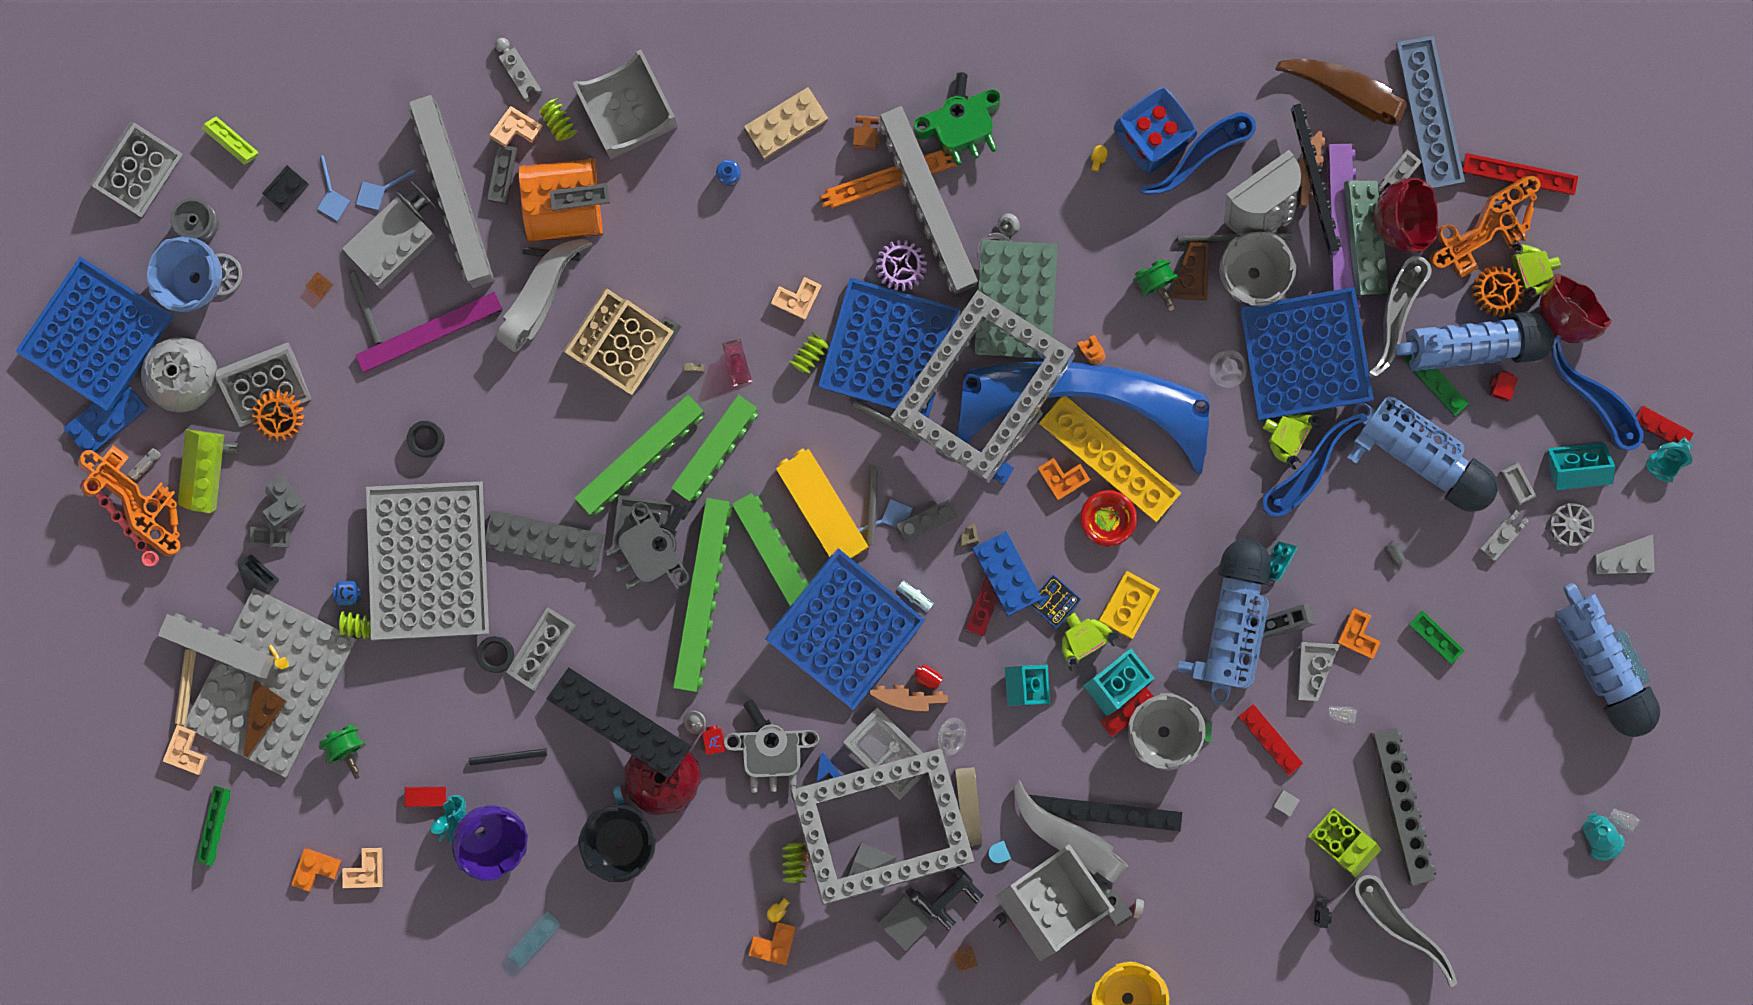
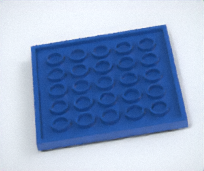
(94, 334)
(883, 343)
(1307, 354)
(845, 629)

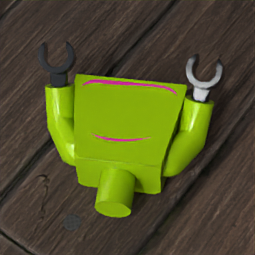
(1533, 268)
(1289, 435)
(1084, 638)

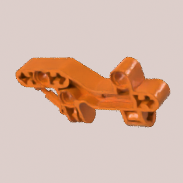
(1490, 220)
(134, 504)

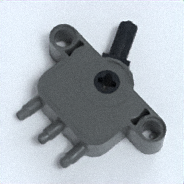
(641, 549)

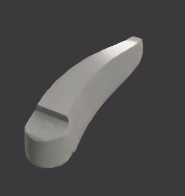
(536, 298)
(1398, 303)
(1090, 849)
(1384, 912)

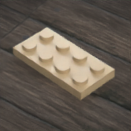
(786, 123)

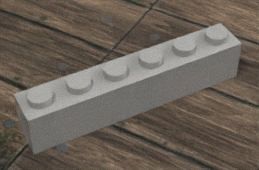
(217, 646)

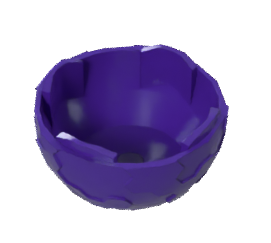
(493, 850)

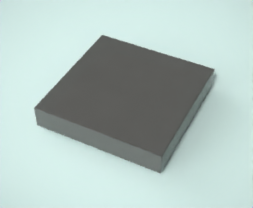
(905, 923)

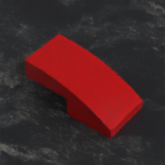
(424, 796)

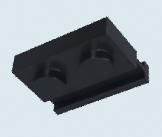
(285, 188)
(1322, 916)

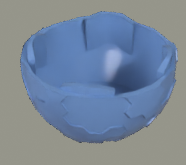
(172, 273)

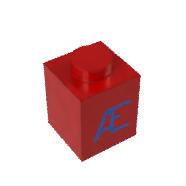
(713, 740)

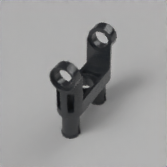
(937, 909)

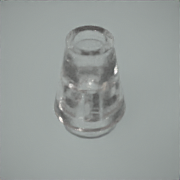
(1343, 714)
(1624, 819)

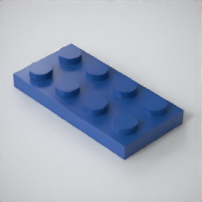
(98, 426)
(1007, 574)

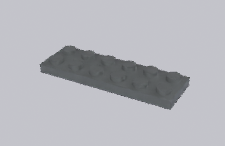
(543, 540)

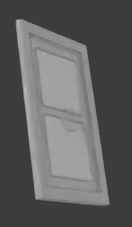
(882, 742)

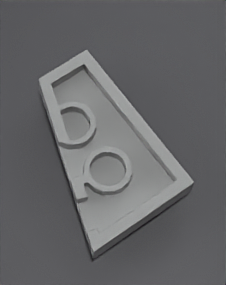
(1628, 558)
(1313, 668)

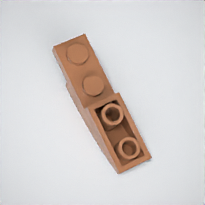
(1305, 195)
(900, 698)

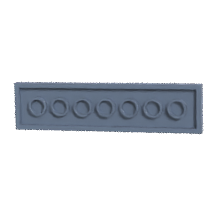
(1430, 112)

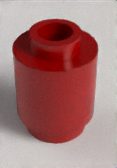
(927, 677)

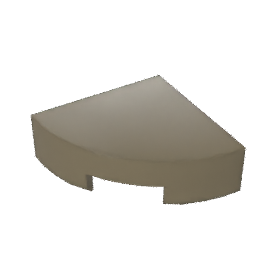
(691, 368)
(969, 535)

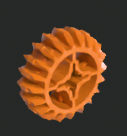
(1500, 297)
(277, 432)

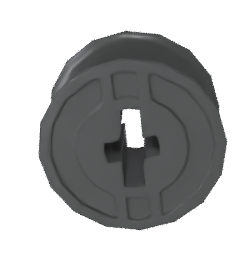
(417, 200)

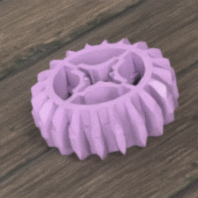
(893, 261)

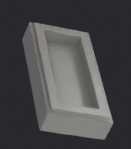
(1518, 484)

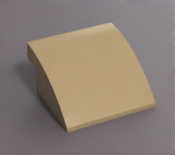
(618, 341)

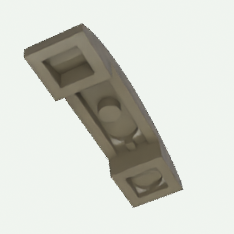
(969, 804)

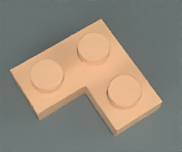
(515, 123)
(799, 303)
(180, 753)
(371, 872)

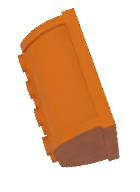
(535, 189)

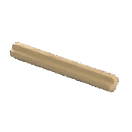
(185, 686)

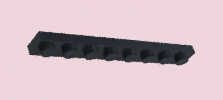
(1314, 170)
(1110, 813)

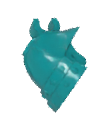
(1669, 460)
(446, 824)
(1603, 838)

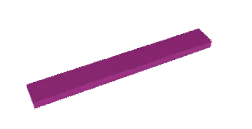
(428, 332)

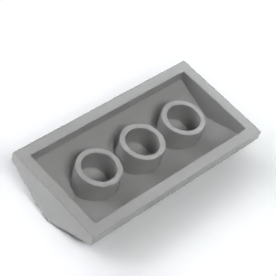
(541, 648)

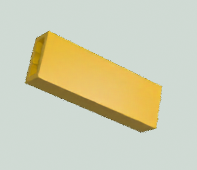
(820, 504)

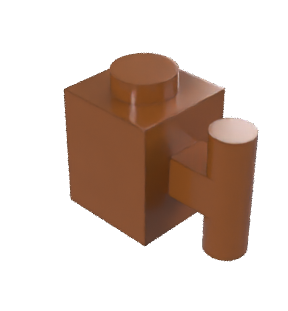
(866, 136)

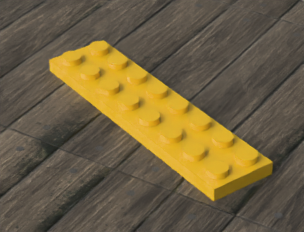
(1109, 458)

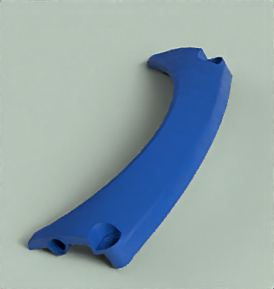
(1156, 398)

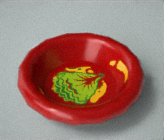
(1108, 518)

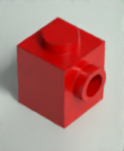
(1503, 385)

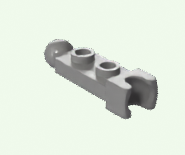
(516, 68)

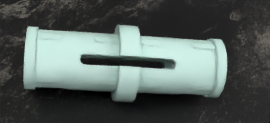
(915, 596)

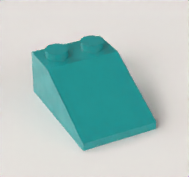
(1118, 682)

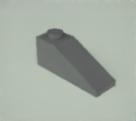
(1287, 621)

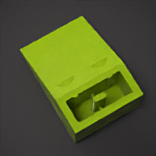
(1345, 842)

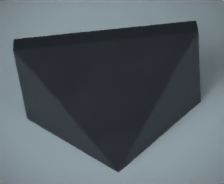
(256, 575)

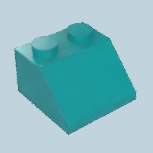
(1027, 685)

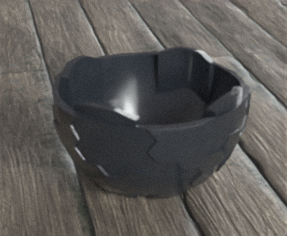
(598, 845)

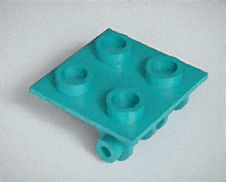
(1280, 558)

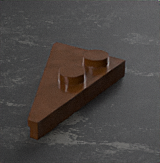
(263, 711)

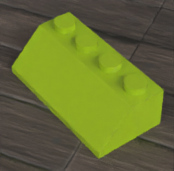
(200, 470)

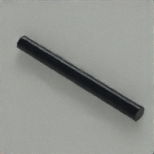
(508, 756)

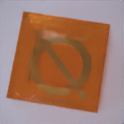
(319, 285)
(965, 959)

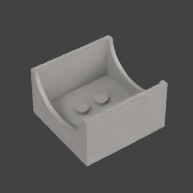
(626, 106)
(1054, 902)

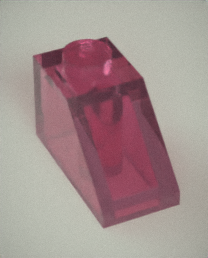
(736, 362)

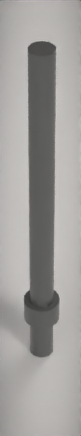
(1221, 237)

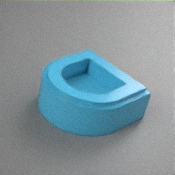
(998, 852)

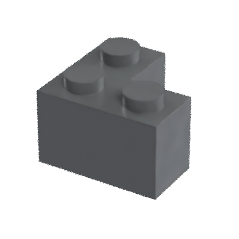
(286, 504)

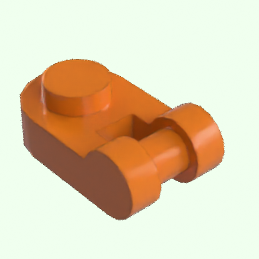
(1094, 354)

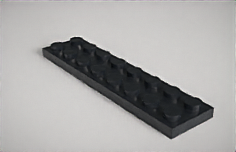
(619, 723)

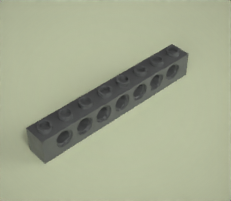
(1399, 817)

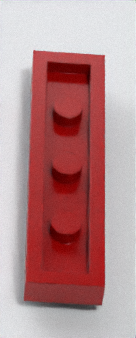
(1270, 739)

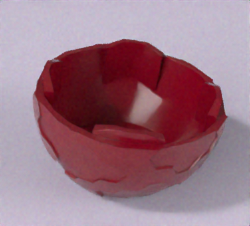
(1407, 215)
(1573, 310)
(668, 796)

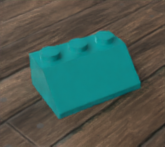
(1581, 466)

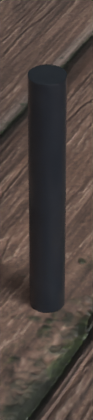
(541, 252)

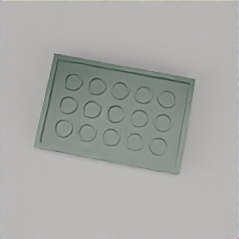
(1023, 281)

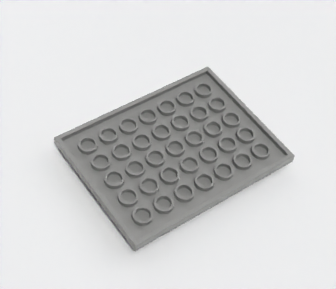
(427, 561)
(314, 660)

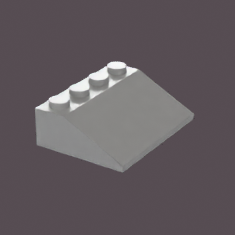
(135, 169)
(389, 243)
(257, 375)

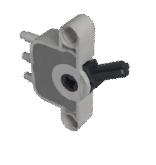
(764, 758)

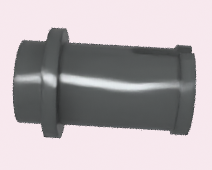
(227, 448)
(1396, 554)

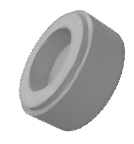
(1138, 908)

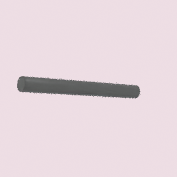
(365, 308)
(884, 419)
(872, 507)

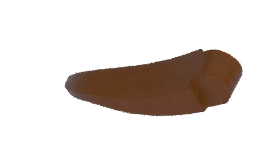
(1351, 87)

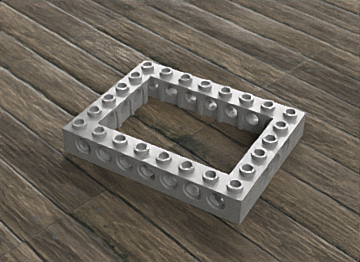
(987, 462)
(834, 889)

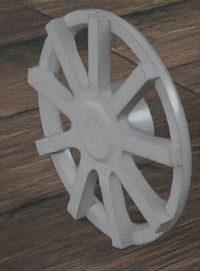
(225, 275)
(1572, 524)

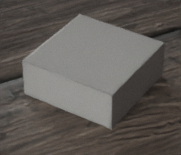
(1286, 803)

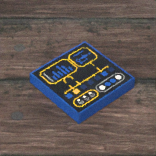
(1056, 601)

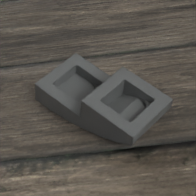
(266, 538)

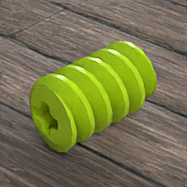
(556, 121)
(809, 354)
(354, 625)
(794, 863)

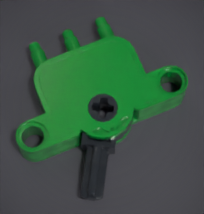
(962, 131)

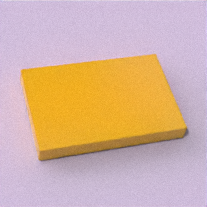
(1129, 605)

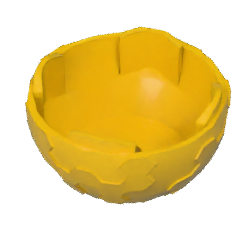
(1132, 978)

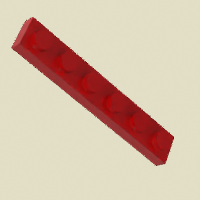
(1512, 172)

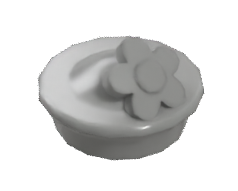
(1008, 224)
(694, 722)

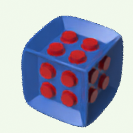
(1155, 130)

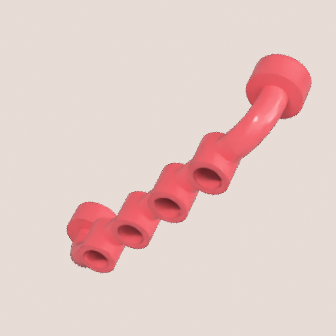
(149, 557)

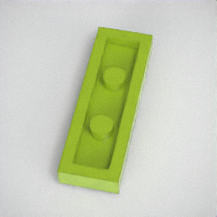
(230, 140)

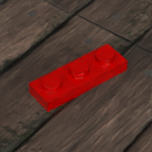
(1661, 426)
(1120, 718)

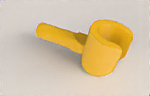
(280, 663)

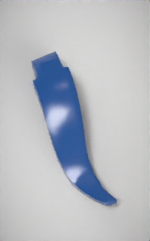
(1218, 137)
(1611, 409)
(1299, 485)

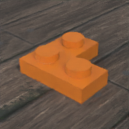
(1061, 483)
(1354, 637)
(313, 864)
(778, 948)

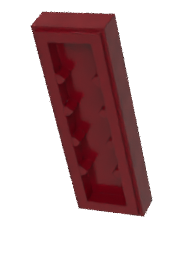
(982, 610)

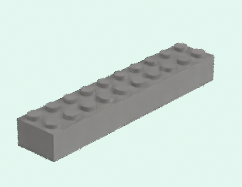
(452, 193)
(928, 200)

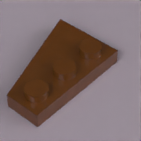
(1193, 274)

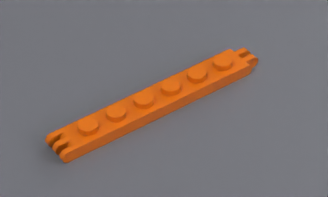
(879, 182)

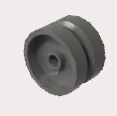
(194, 219)

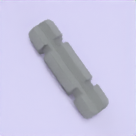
(144, 464)

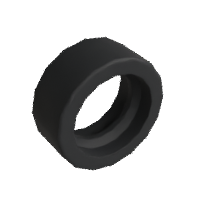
(425, 453)
(481, 649)

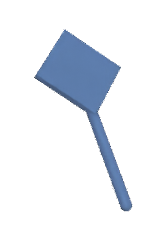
(372, 195)
(333, 203)
(894, 513)

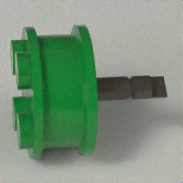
(1156, 280)
(342, 746)

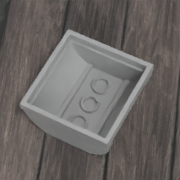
(1265, 198)

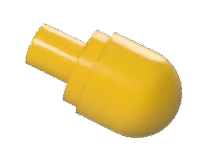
(1098, 157)
(777, 911)

